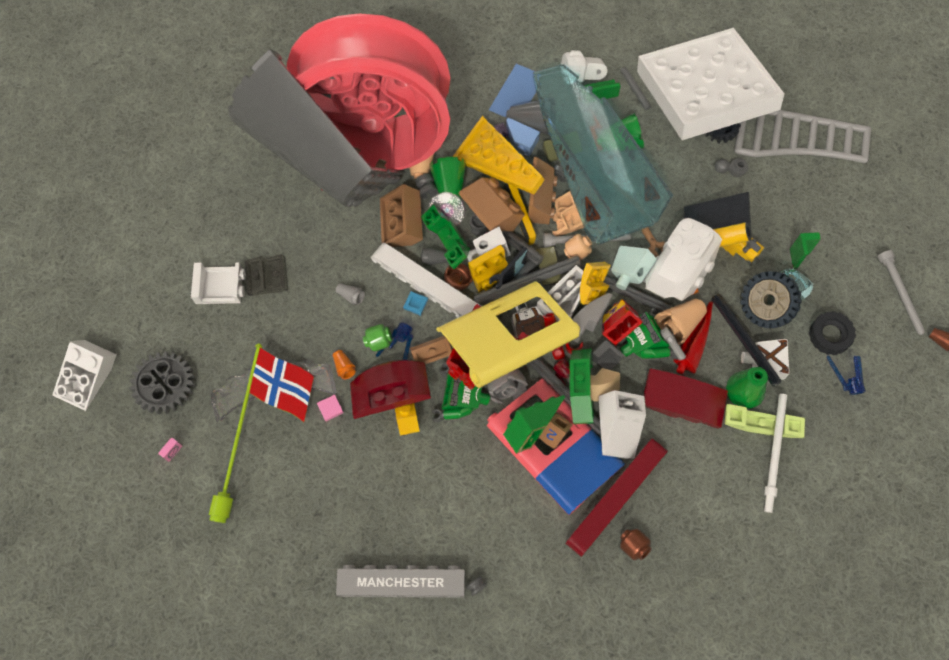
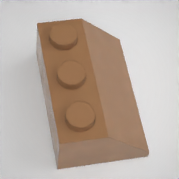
(540, 203)
(492, 204)
(401, 217)

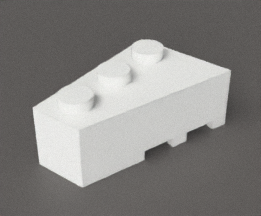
(565, 293)

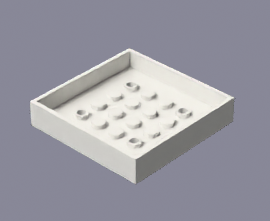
(709, 83)

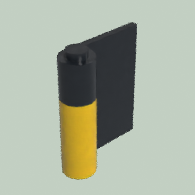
(726, 216)

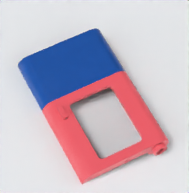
(573, 467)

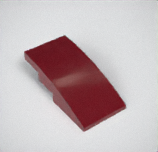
(685, 398)

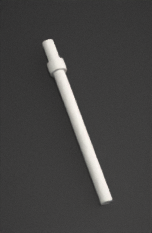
(771, 490)

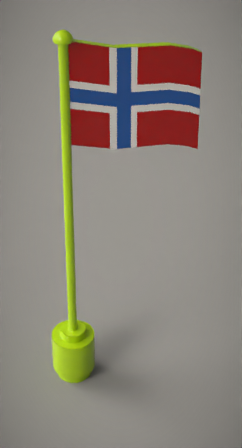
(277, 385)

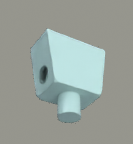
(632, 265)

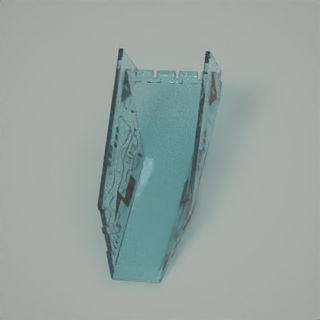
(601, 161)

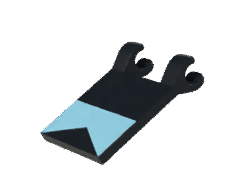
(511, 270)

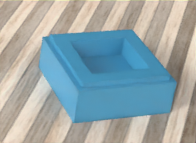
(415, 303)

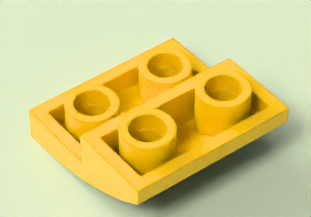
(486, 266)

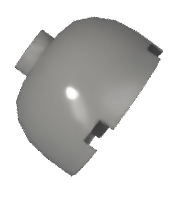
(507, 386)

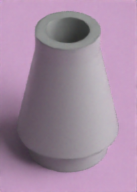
(351, 293)

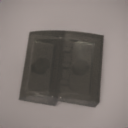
(266, 275)

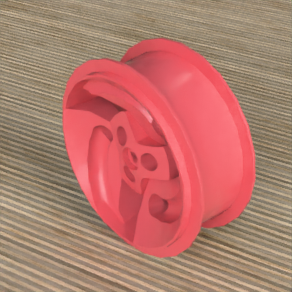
(376, 72)

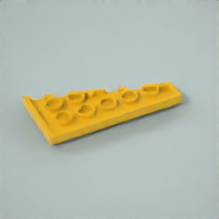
(494, 156)

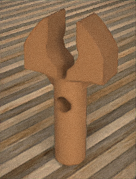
(652, 241)

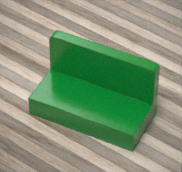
(605, 89)
(802, 247)

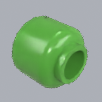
(377, 337)

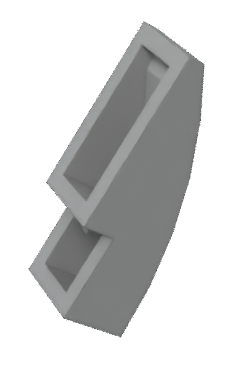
(591, 314)

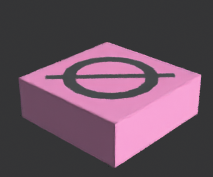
(170, 449)

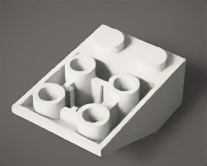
(83, 373)
(621, 423)

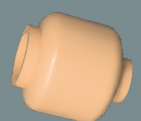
(578, 246)

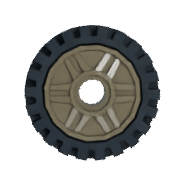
(786, 299)

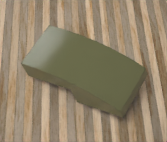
(549, 259)

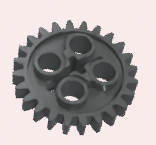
(147, 395)

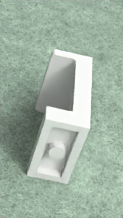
(217, 284)

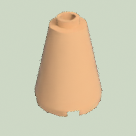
(682, 318)

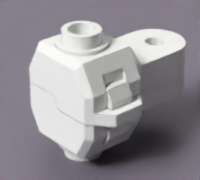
(584, 67)

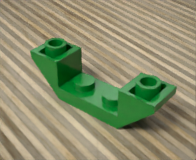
(448, 234)
(580, 386)

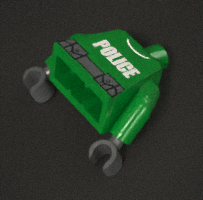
(647, 339)
(459, 399)

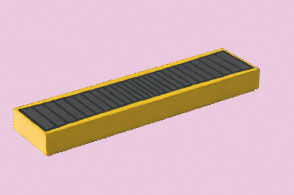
(525, 223)

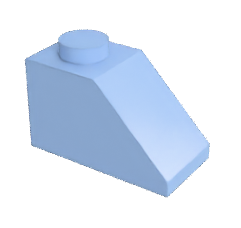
(522, 137)

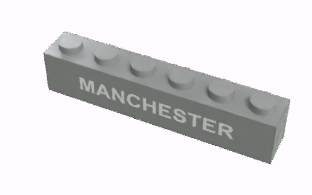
(400, 582)

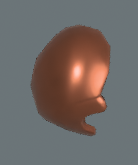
(453, 276)

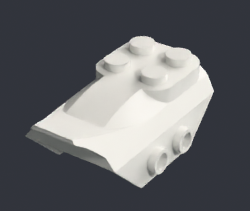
(684, 260)

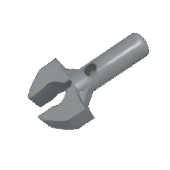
(670, 338)

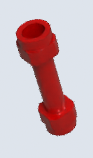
(550, 319)

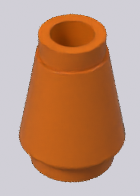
(343, 365)

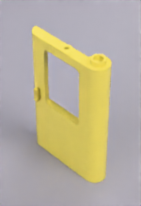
(492, 349)

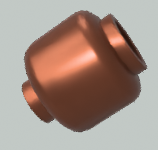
(635, 544)

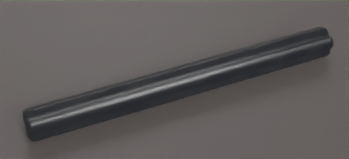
(745, 339)

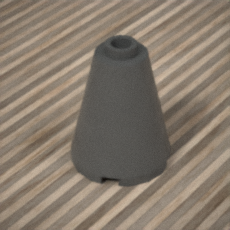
(529, 115)

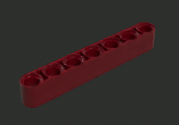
(616, 497)

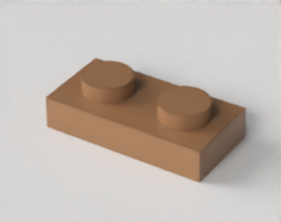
(431, 350)

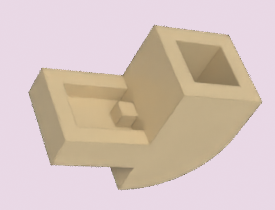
(604, 382)

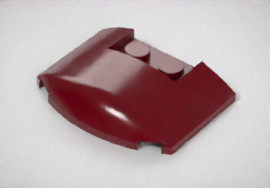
(389, 387)

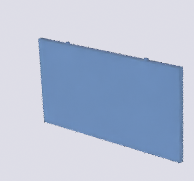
(516, 90)

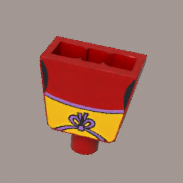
(620, 322)

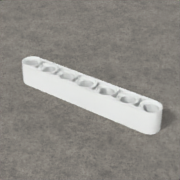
(423, 280)

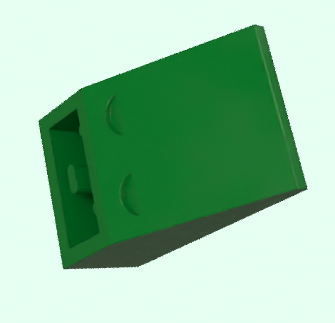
(530, 423)

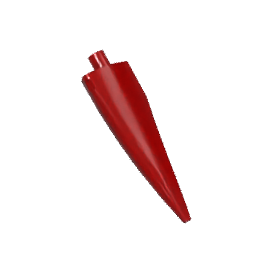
(695, 344)

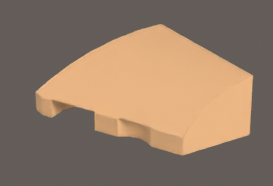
(565, 215)

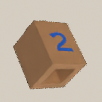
(555, 431)

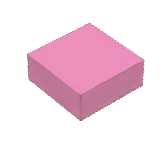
(330, 408)

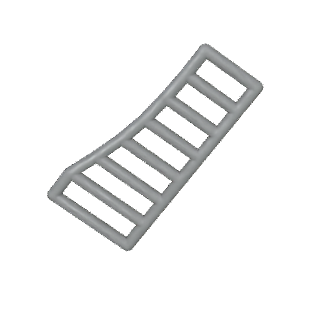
(810, 150)

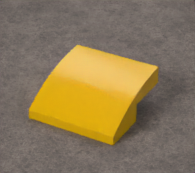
(593, 281)

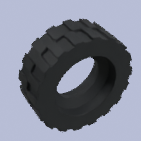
(841, 322)

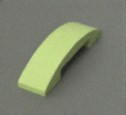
(763, 423)

